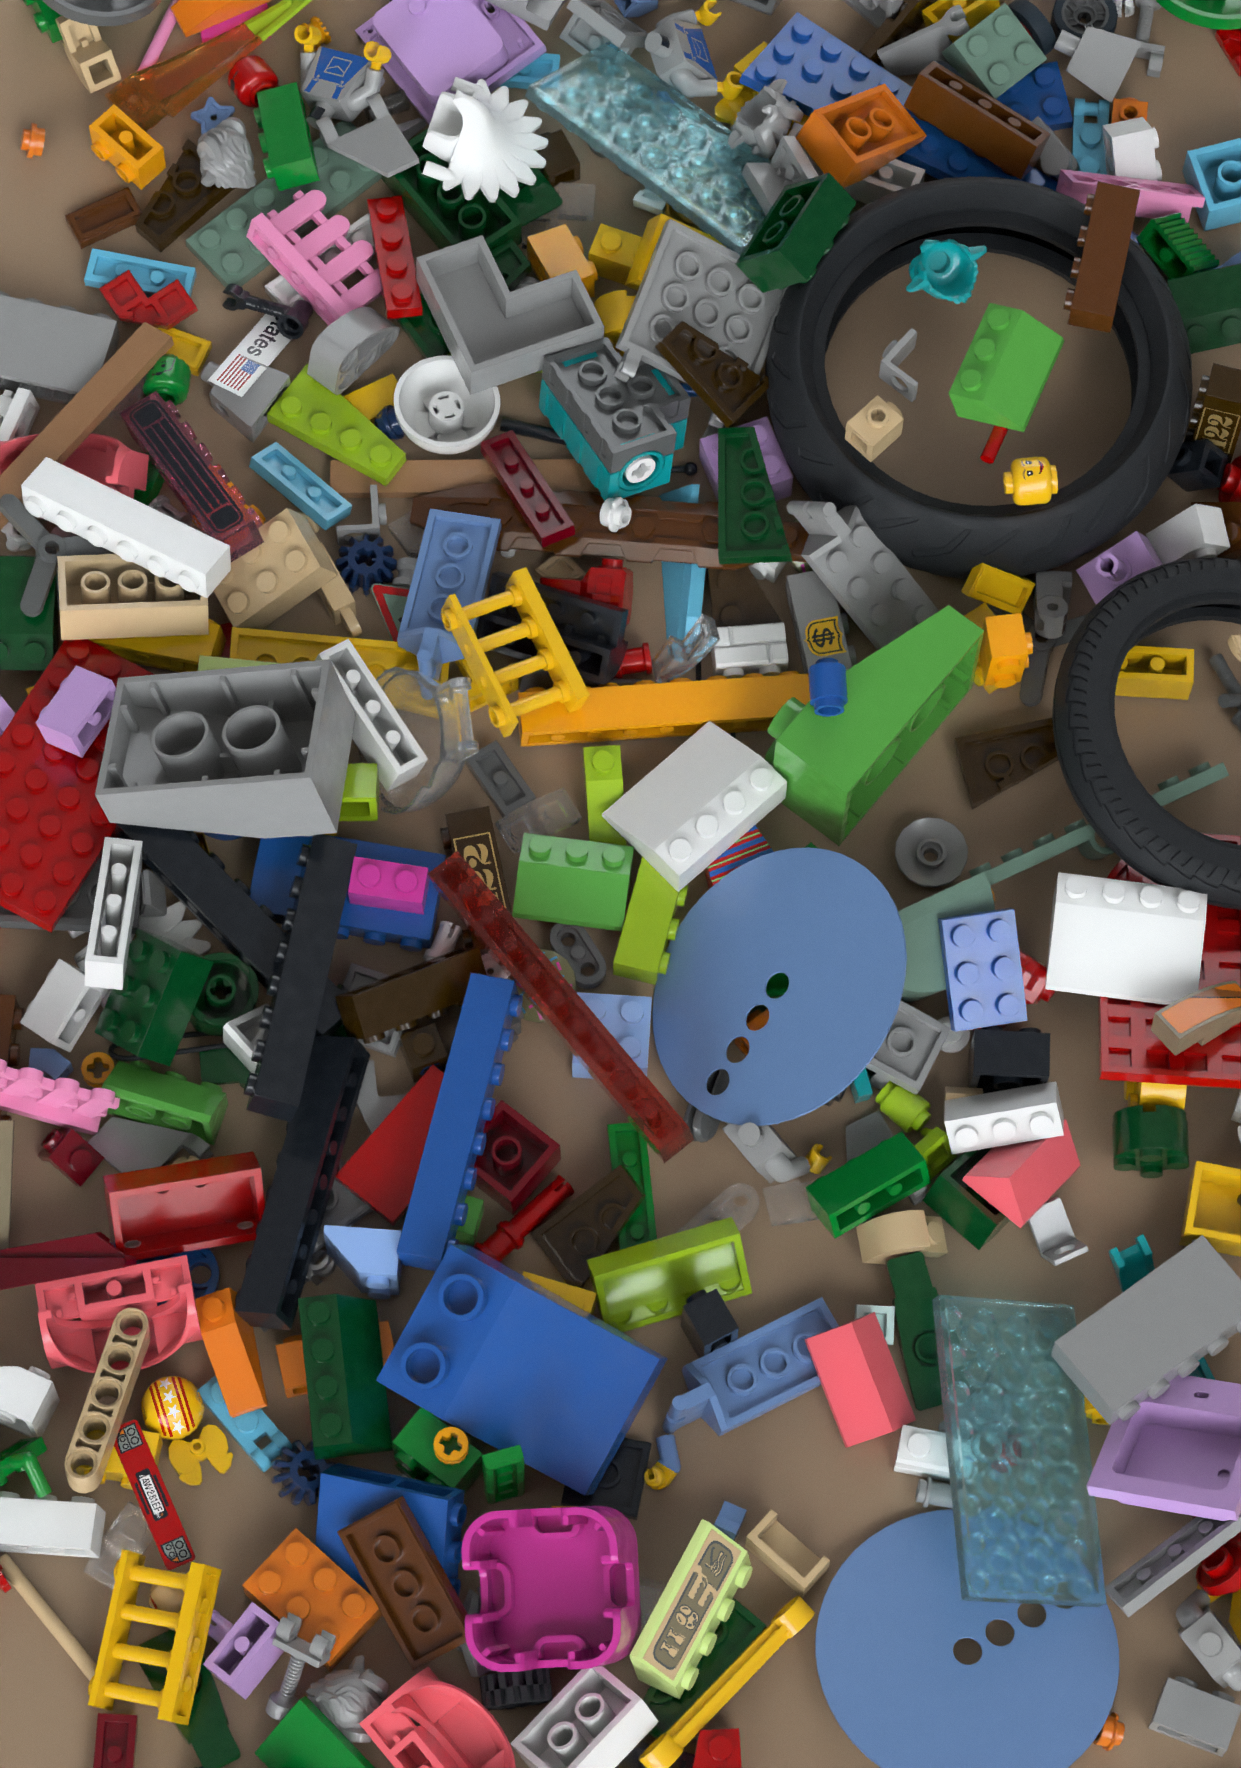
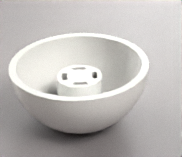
(440, 411)

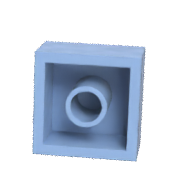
(626, 1020)

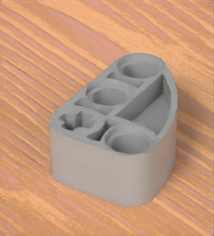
(350, 348)

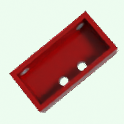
(185, 1205)

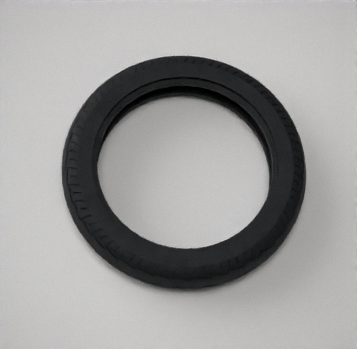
(1088, 735)

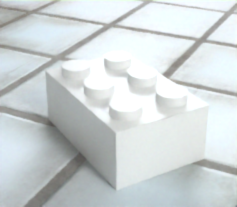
(586, 1724)

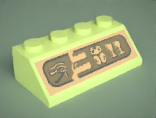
(690, 1611)

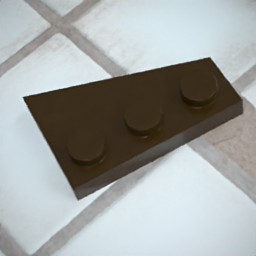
(179, 201)
(717, 378)
(1004, 757)
(589, 1225)

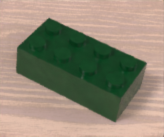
(447, 214)

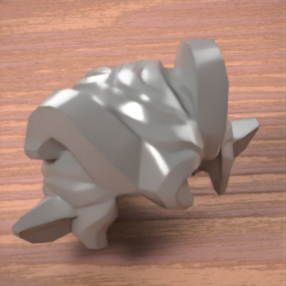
(765, 120)
(226, 156)
(349, 1697)

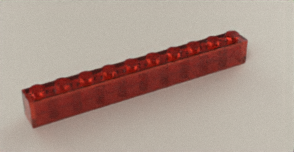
(561, 1007)

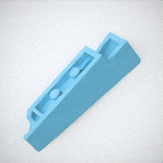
(682, 581)

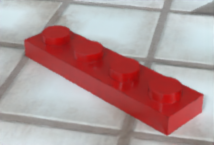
(394, 257)

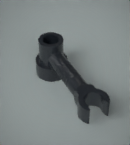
(292, 320)

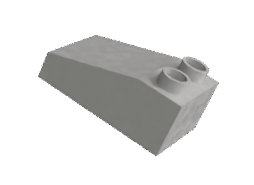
(229, 751)

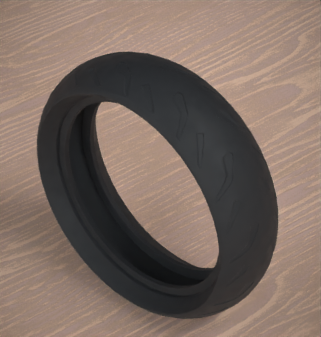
(945, 535)

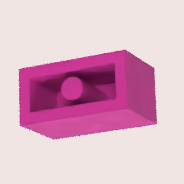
(388, 885)

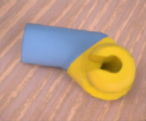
(666, 1467)

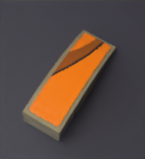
(1198, 1016)

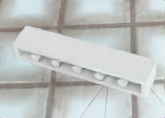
(126, 527)

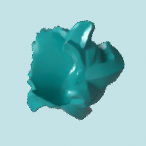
(945, 269)

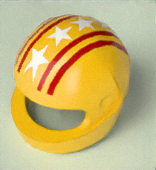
(172, 1407)

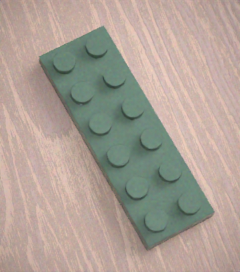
(223, 240)

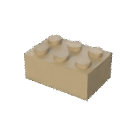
(275, 573)

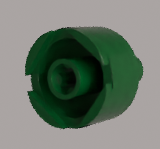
(237, 984)
(1150, 1140)

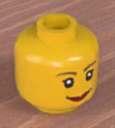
(1031, 481)

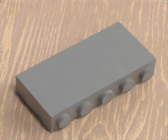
(52, 347)
(1153, 1331)

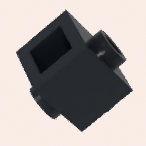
(1198, 466)

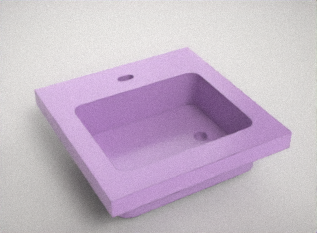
(449, 40)
(1177, 1452)

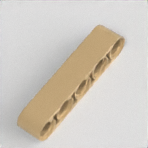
(107, 1417)

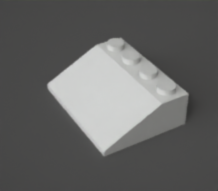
(696, 804)
(1125, 939)

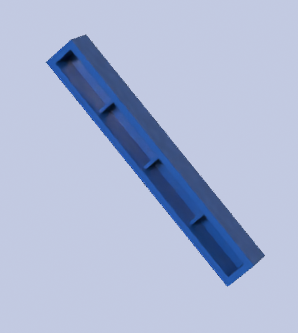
(459, 1121)

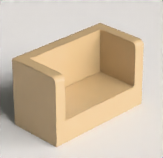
(785, 1554)

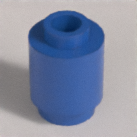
(828, 687)

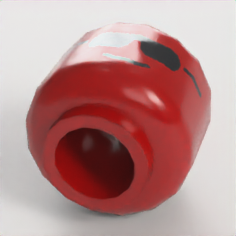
(251, 76)

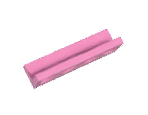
(1155, 197)

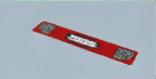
(153, 1496)

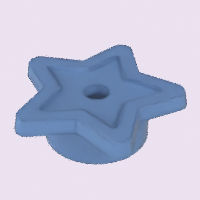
(211, 109)

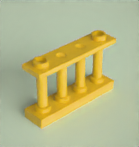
(535, 625)
(186, 1656)

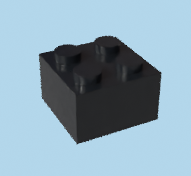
(1008, 1058)

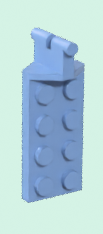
(451, 559)
(751, 1373)

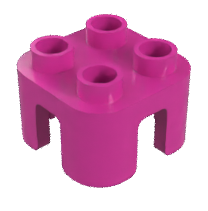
(553, 1588)

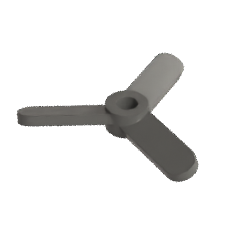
(45, 563)
(1035, 676)

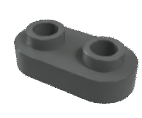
(580, 954)

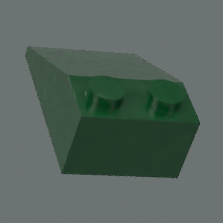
(25, 640)
(963, 1206)

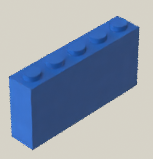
(277, 867)

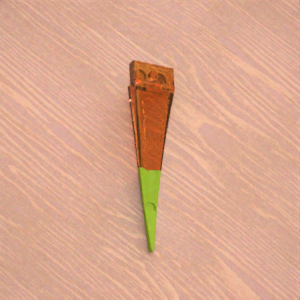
(176, 82)

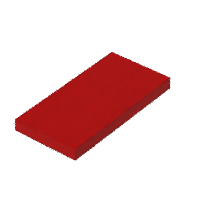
(389, 1160)

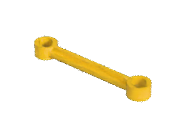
(784, 1625)

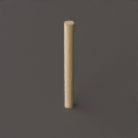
(48, 1616)

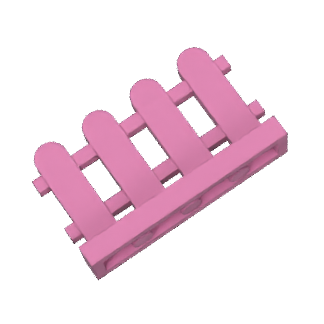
(299, 260)
(53, 1101)

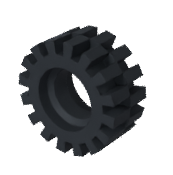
(516, 1689)

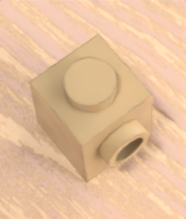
(874, 428)

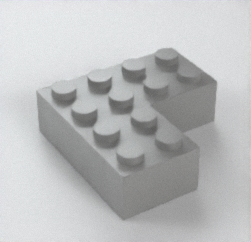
(498, 331)

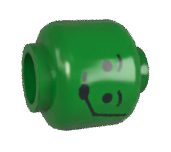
(169, 378)

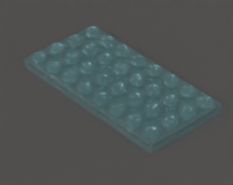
(656, 139)
(1017, 1454)

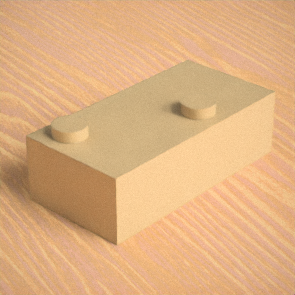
(120, 599)

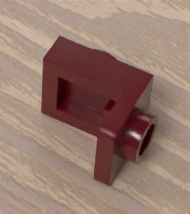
(70, 1155)

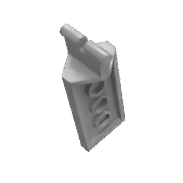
(861, 571)

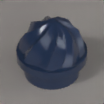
(388, 424)

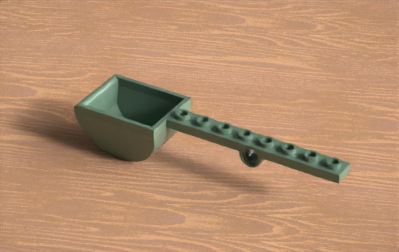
(920, 920)

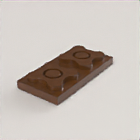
(406, 1582)

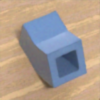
(636, 8)
(50, 1063)
(730, 1519)

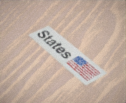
(261, 345)

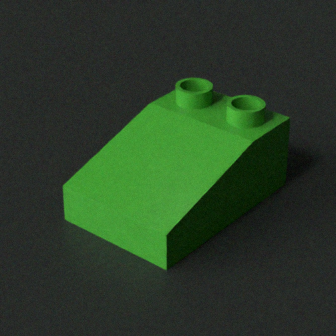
(893, 708)

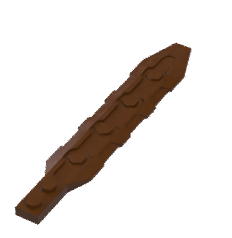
(655, 533)

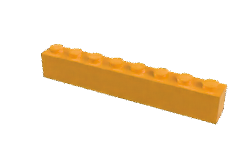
(663, 709)

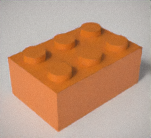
(315, 1588)

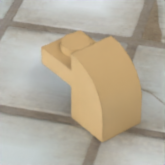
(88, 54)
(901, 1235)

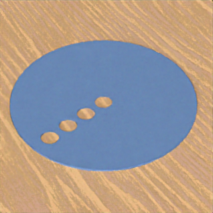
(846, 969)
(906, 1697)

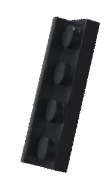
(588, 628)

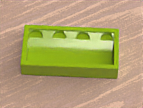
(657, 1276)

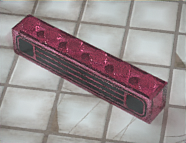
(190, 474)

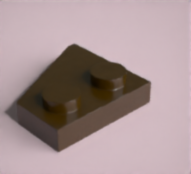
(738, 599)

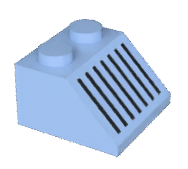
(367, 1258)

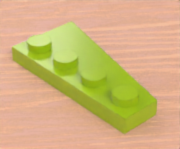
(336, 428)

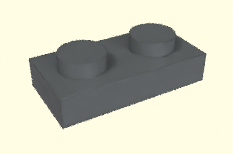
(499, 778)

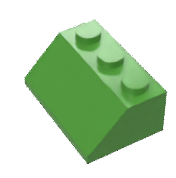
(1005, 368)
(573, 882)
(167, 1100)

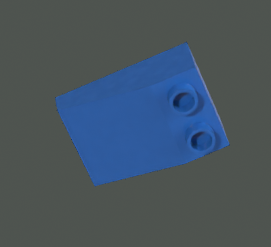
(521, 1368)

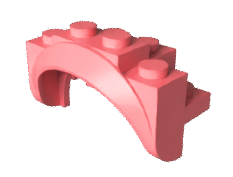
(97, 458)
(102, 1296)
(451, 1732)

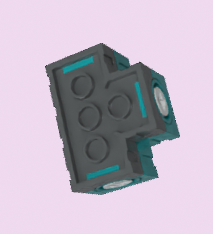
(611, 426)

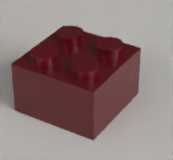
(514, 1158)

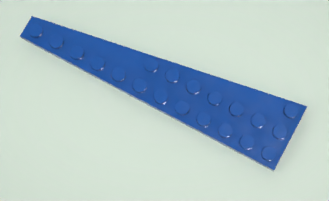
(828, 70)

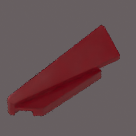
(60, 1260)

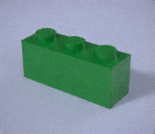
(286, 137)
(868, 1184)

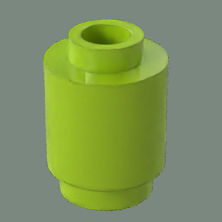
(903, 1107)

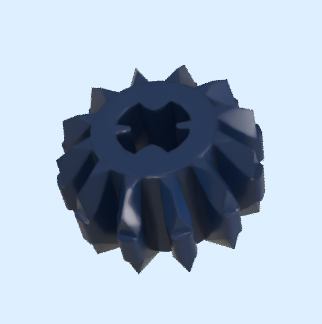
(374, 554)
(299, 1486)

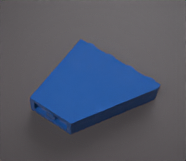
(354, 1492)

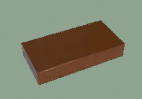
(104, 217)

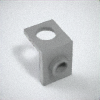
(892, 358)
(373, 530)
(1054, 1233)

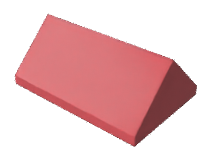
(1024, 1174)
(860, 1380)

